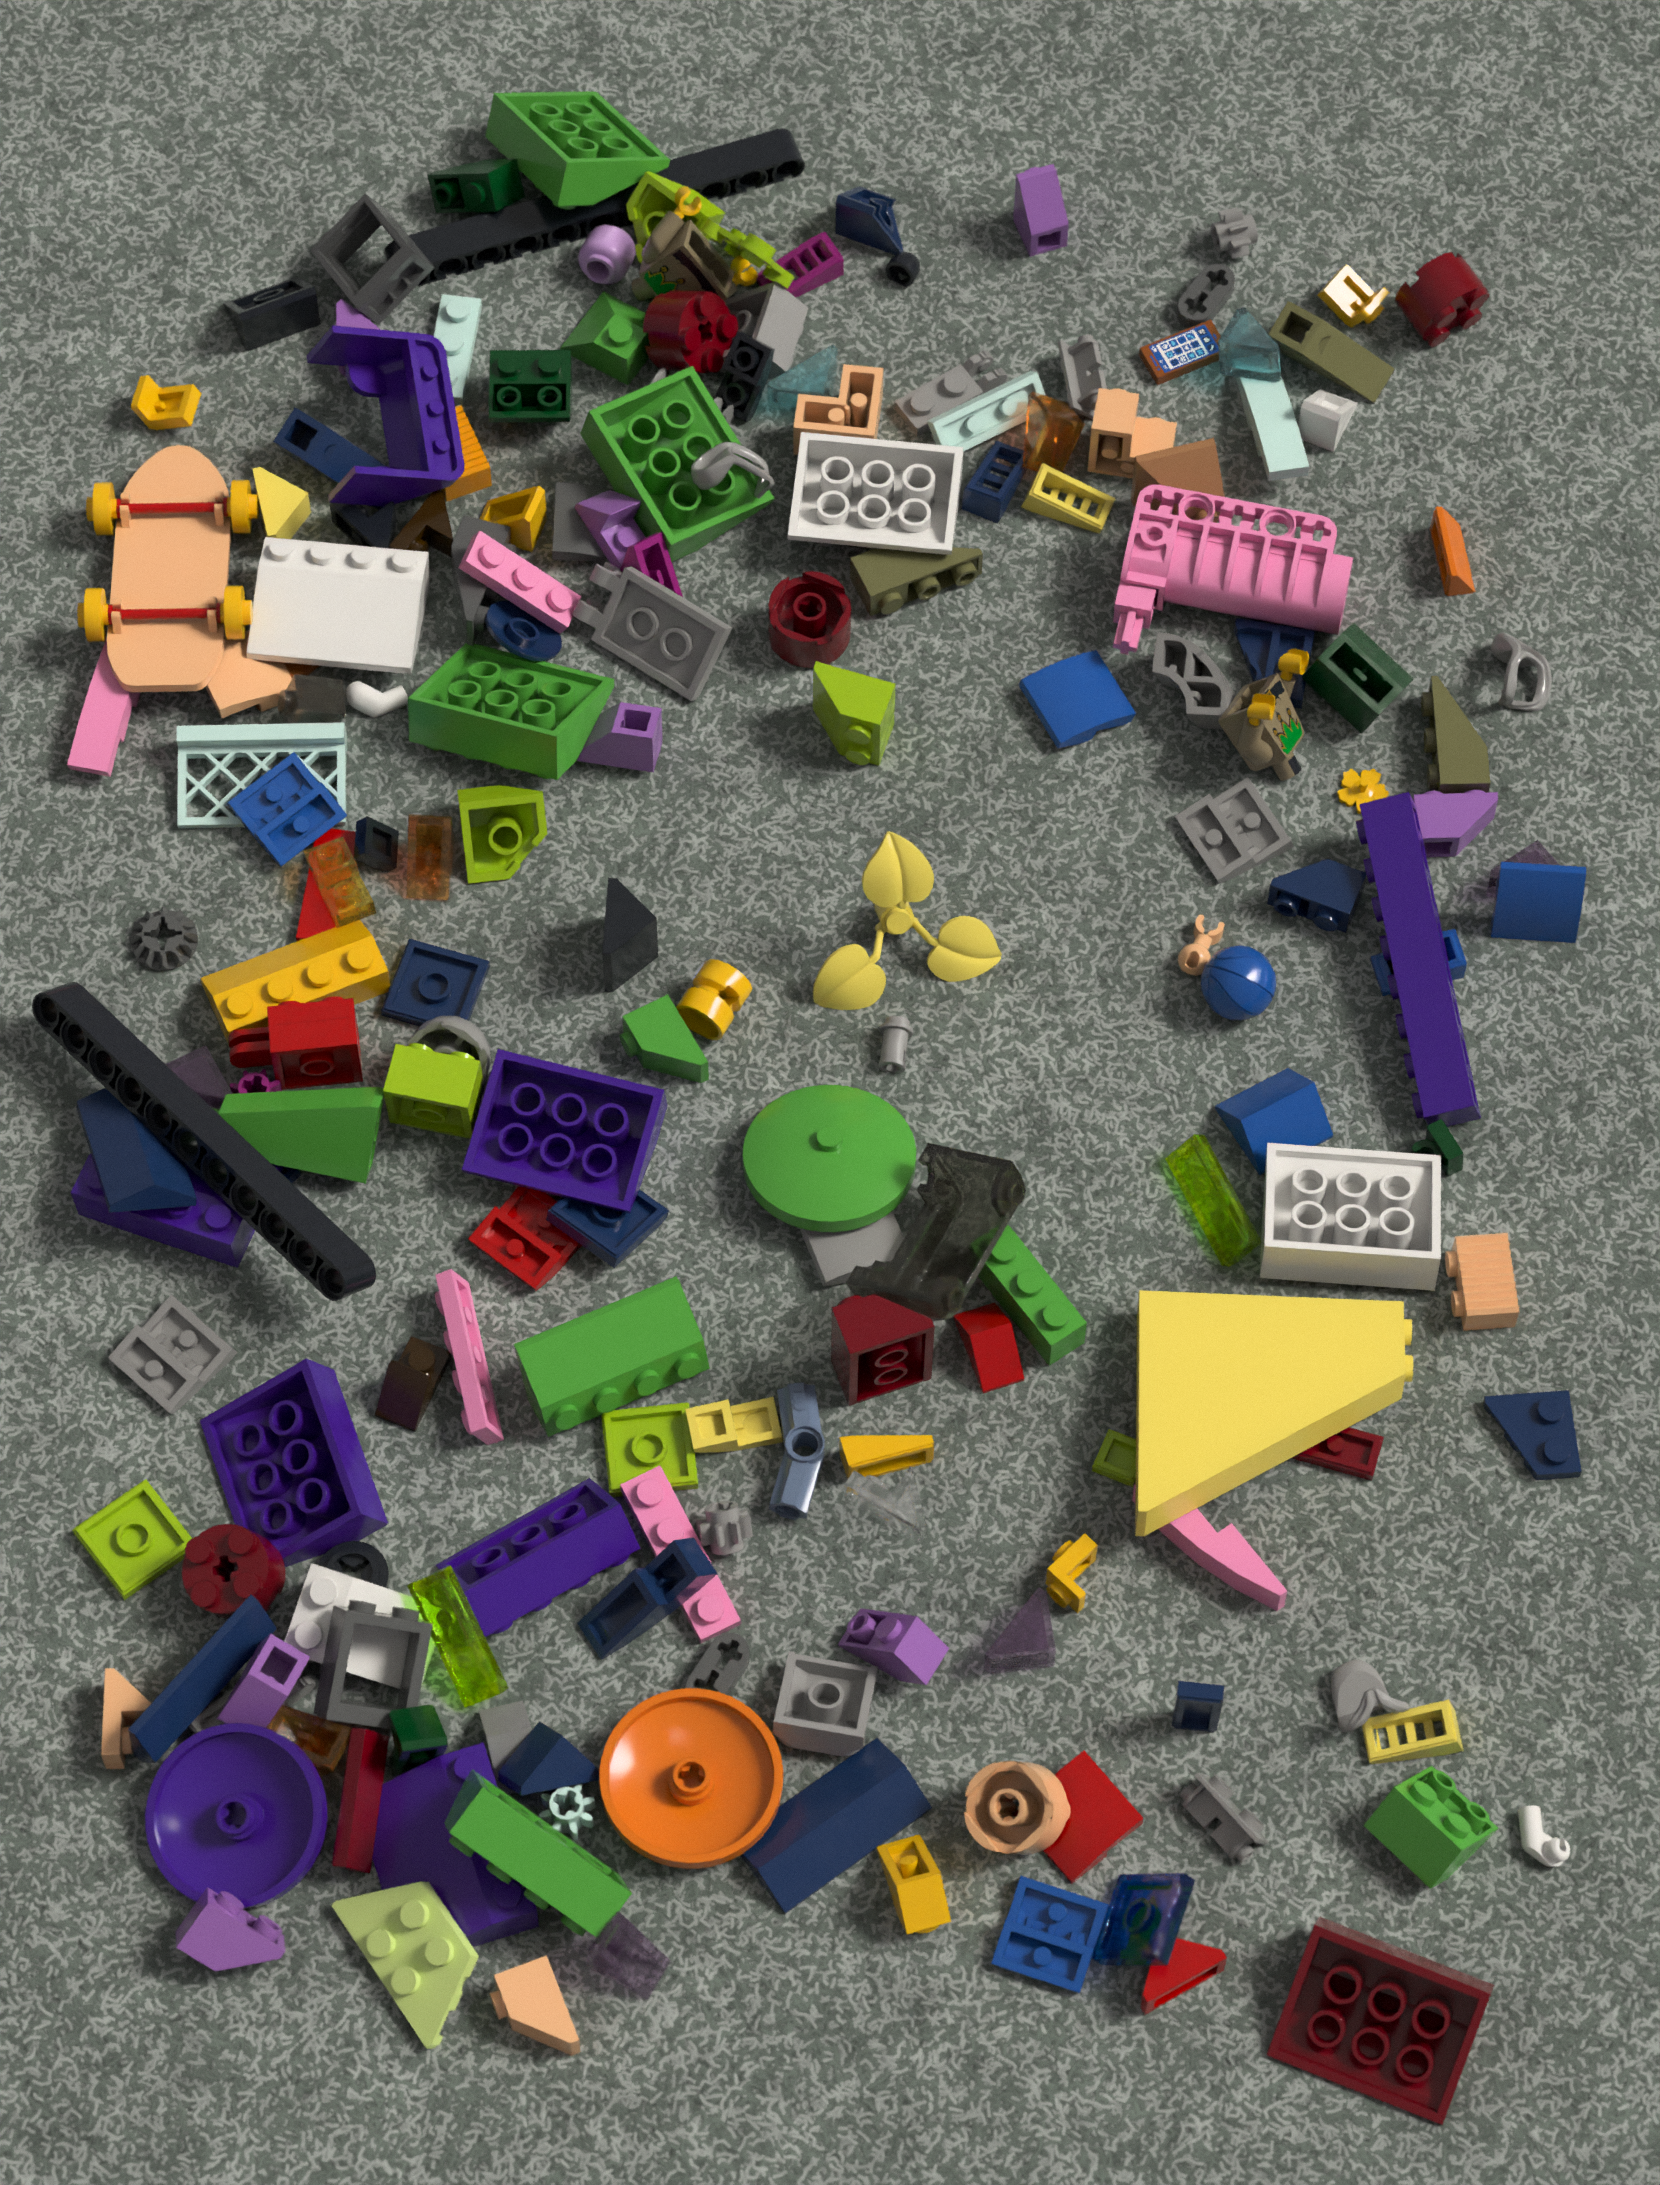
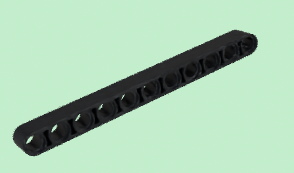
(542, 225)
(204, 1141)

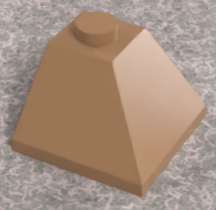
(1182, 467)

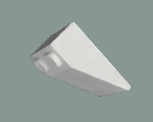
(374, 1651)

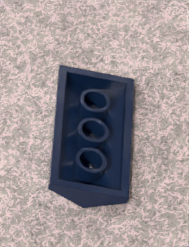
(130, 1160)
(200, 1681)
(835, 1824)

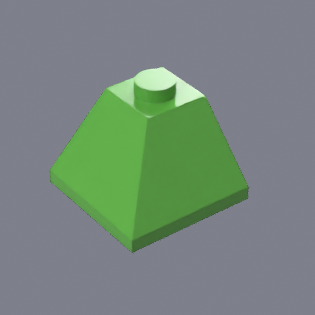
(611, 338)

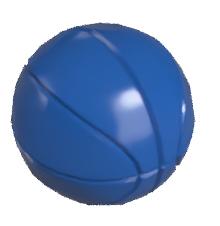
(1238, 982)

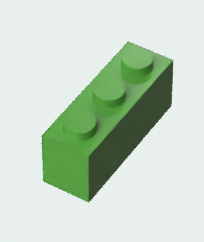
(1032, 1298)

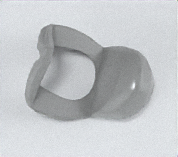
(716, 462)
(1516, 653)
(1359, 1691)

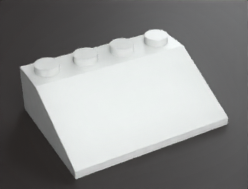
(876, 493)
(338, 605)
(1351, 1216)

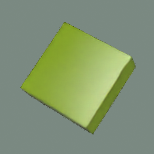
(1117, 1458)

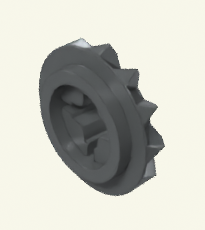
(178, 948)

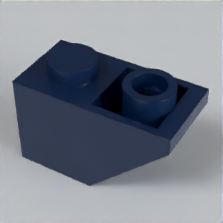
(1320, 892)

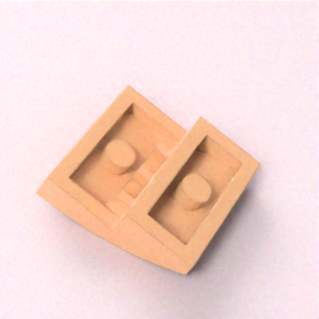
(246, 681)

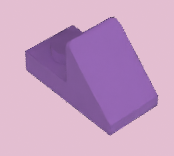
(611, 523)

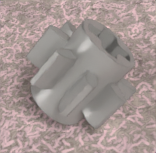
(1234, 232)
(724, 1527)

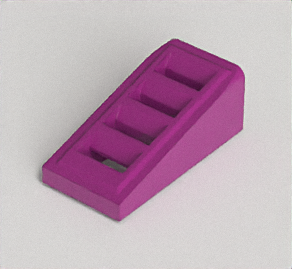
(809, 252)

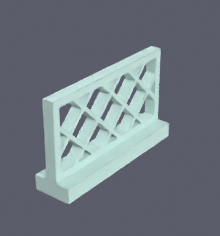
(253, 742)

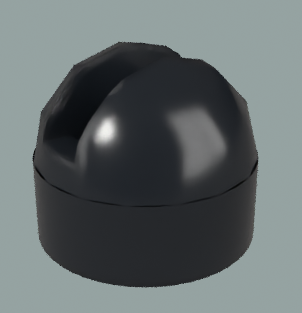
(905, 264)

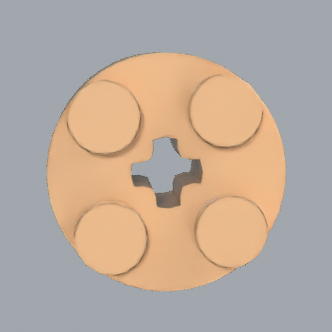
(990, 1807)

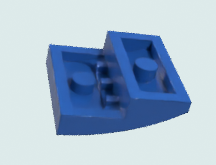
(1076, 699)
(287, 809)
(1538, 902)
(1050, 1934)

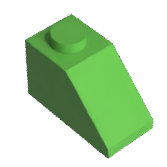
(663, 1041)

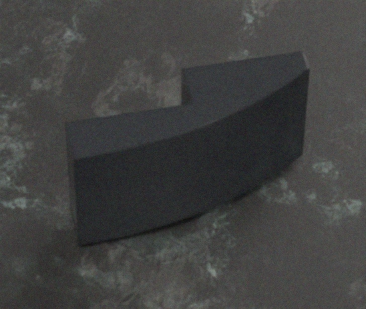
(745, 375)

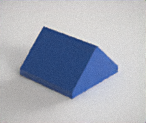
(1276, 1111)

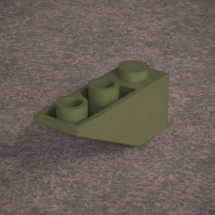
(1329, 352)
(894, 577)
(1455, 745)

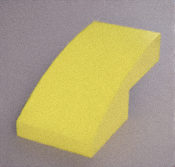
(735, 1427)

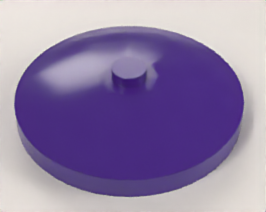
(236, 1814)

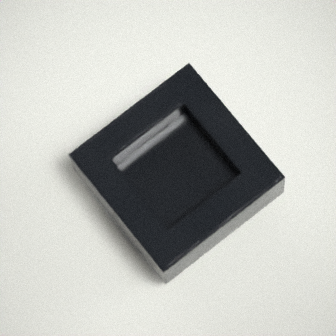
(376, 844)

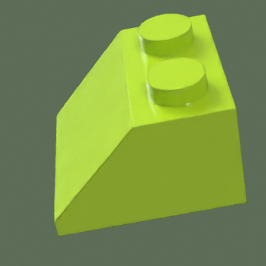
(854, 711)
(433, 1090)

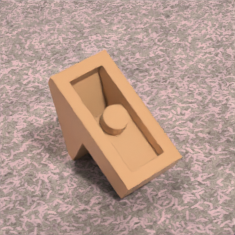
(121, 1708)

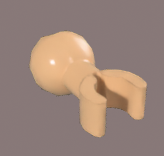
(1195, 955)

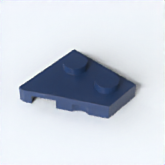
(1540, 1430)

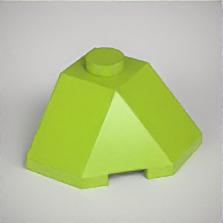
(654, 199)
(499, 829)

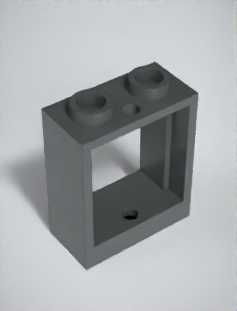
(393, 279)
(336, 1655)

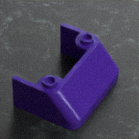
(416, 410)

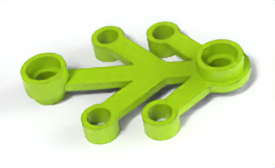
(750, 248)

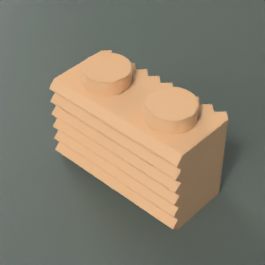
(1483, 1281)

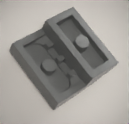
(570, 534)

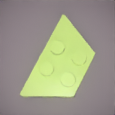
(413, 1951)

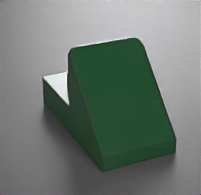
(416, 1737)

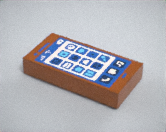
(1181, 352)

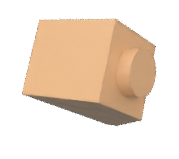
(535, 2005)

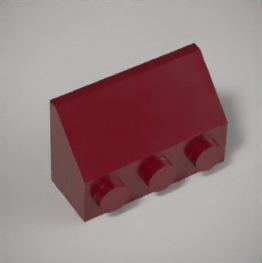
(879, 1347)

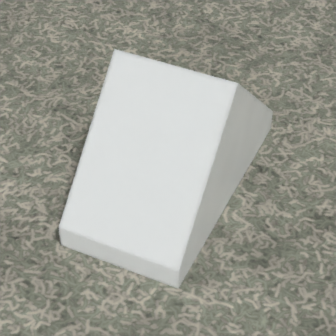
(1324, 418)

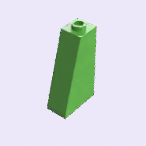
(311, 1129)

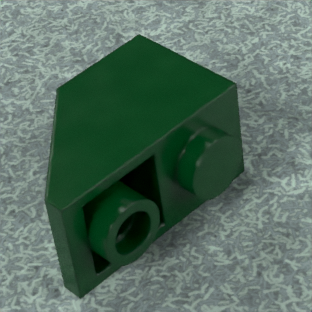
(476, 186)

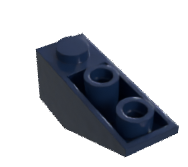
(321, 448)

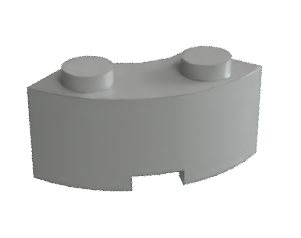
(1191, 671)

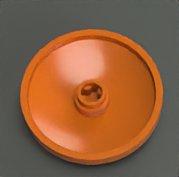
(691, 1778)

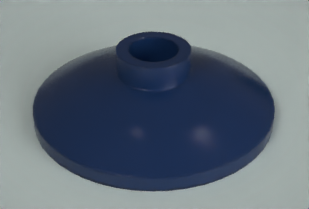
(522, 632)

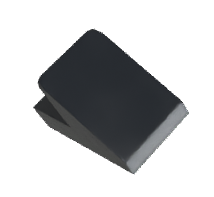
(365, 529)

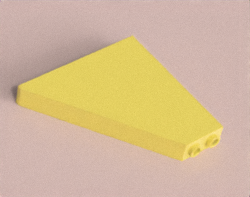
(1249, 1384)

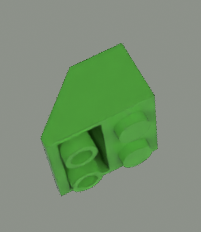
(1430, 1825)

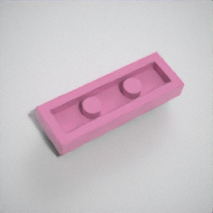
(519, 582)

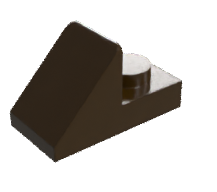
(427, 527)
(411, 1383)

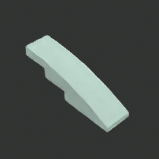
(1273, 428)

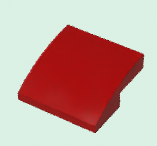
(523, 1239)
(1097, 1818)

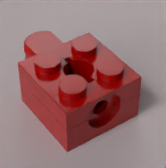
(304, 1043)

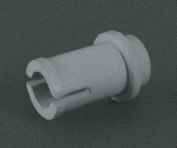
(895, 1034)

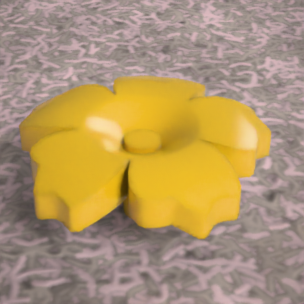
(1361, 788)

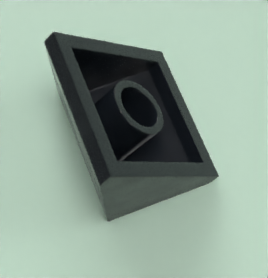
(274, 312)
(628, 938)

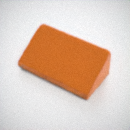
(1451, 554)

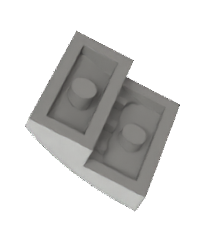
(1234, 831)
(839, 1252)
(172, 1355)

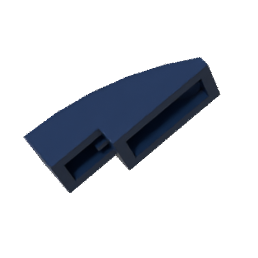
(647, 1596)

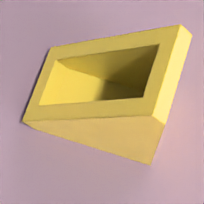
(281, 504)

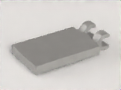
(654, 629)

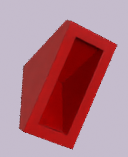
(990, 1346)
(1187, 1968)

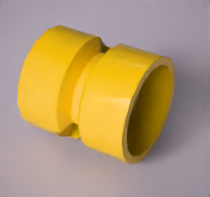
(713, 999)

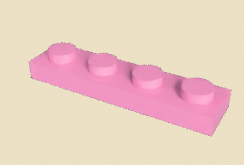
(466, 1346)
(663, 1521)

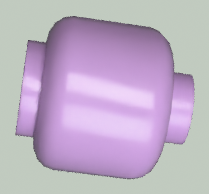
(606, 254)

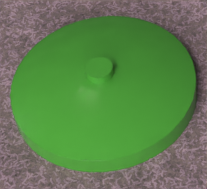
(829, 1158)

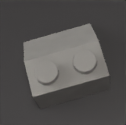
(772, 318)

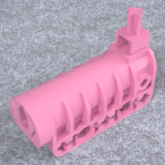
(1228, 565)

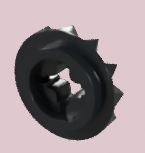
(357, 1556)

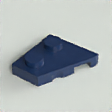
(1264, 645)

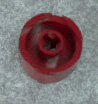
(1442, 298)
(689, 330)
(809, 619)
(212, 1559)

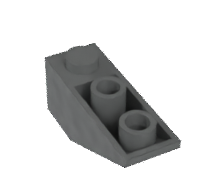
(472, 595)

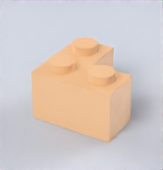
(852, 414)
(1121, 435)

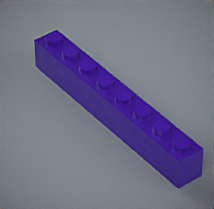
(1419, 961)

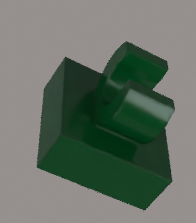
(1441, 1142)

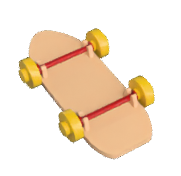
(169, 572)

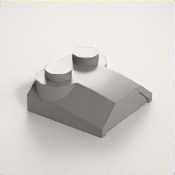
(824, 1705)

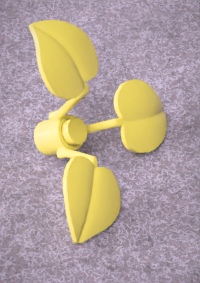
(891, 880)

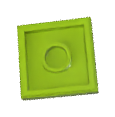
(646, 1439)
(134, 1539)

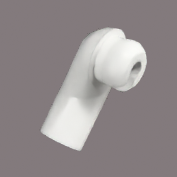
(374, 702)
(1538, 1844)

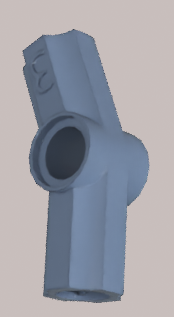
(797, 1473)

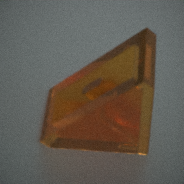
(1049, 432)
(429, 856)
(317, 1737)

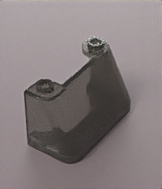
(963, 1217)

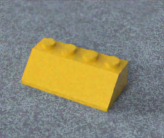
(326, 965)

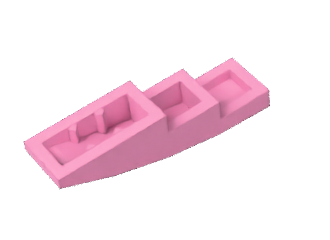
(101, 721)
(1226, 1557)

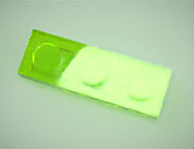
(1213, 1200)
(458, 1636)

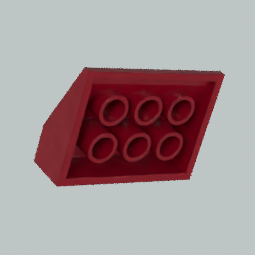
(1380, 2020)

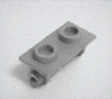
(1081, 384)
(1212, 1801)

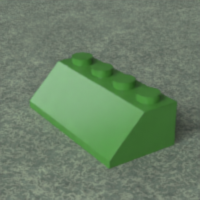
(611, 1356)
(535, 1855)

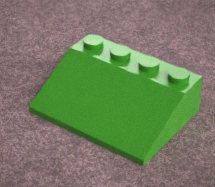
(571, 144)
(648, 451)
(508, 710)

